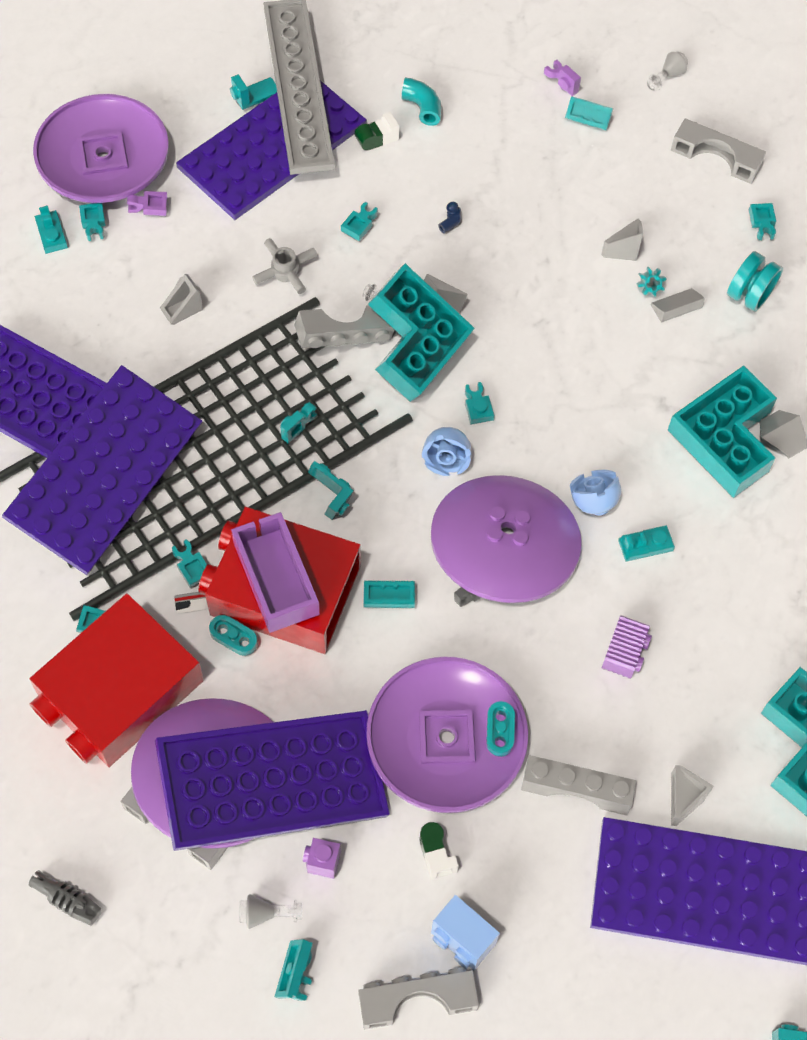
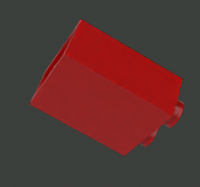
(330, 566)
(114, 681)

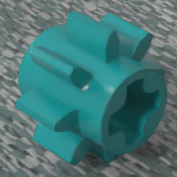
(657, 283)

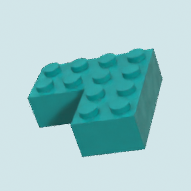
(428, 330)
(718, 434)
(789, 713)

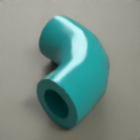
(425, 98)

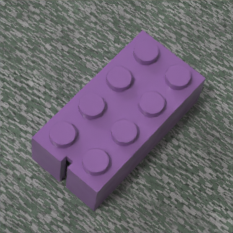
(275, 572)

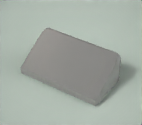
(678, 304)

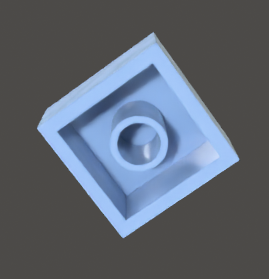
(464, 933)

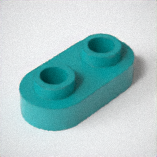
(234, 636)
(500, 730)

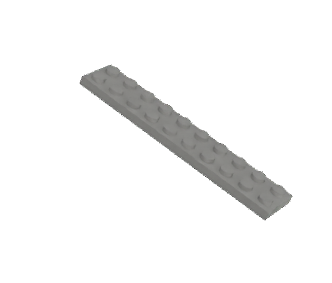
(298, 87)

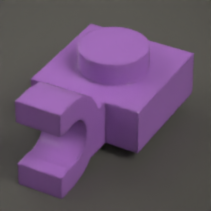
(567, 78)
(152, 203)

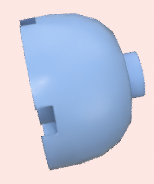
(447, 451)
(597, 492)

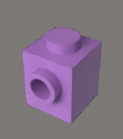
(322, 857)

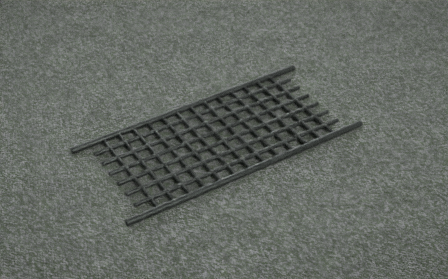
(266, 501)

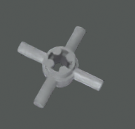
(284, 265)

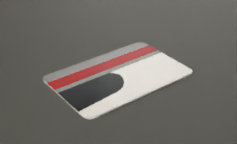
(190, 602)

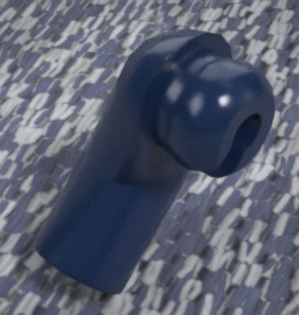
(453, 217)

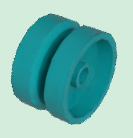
(754, 281)

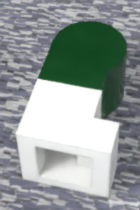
(378, 132)
(434, 851)

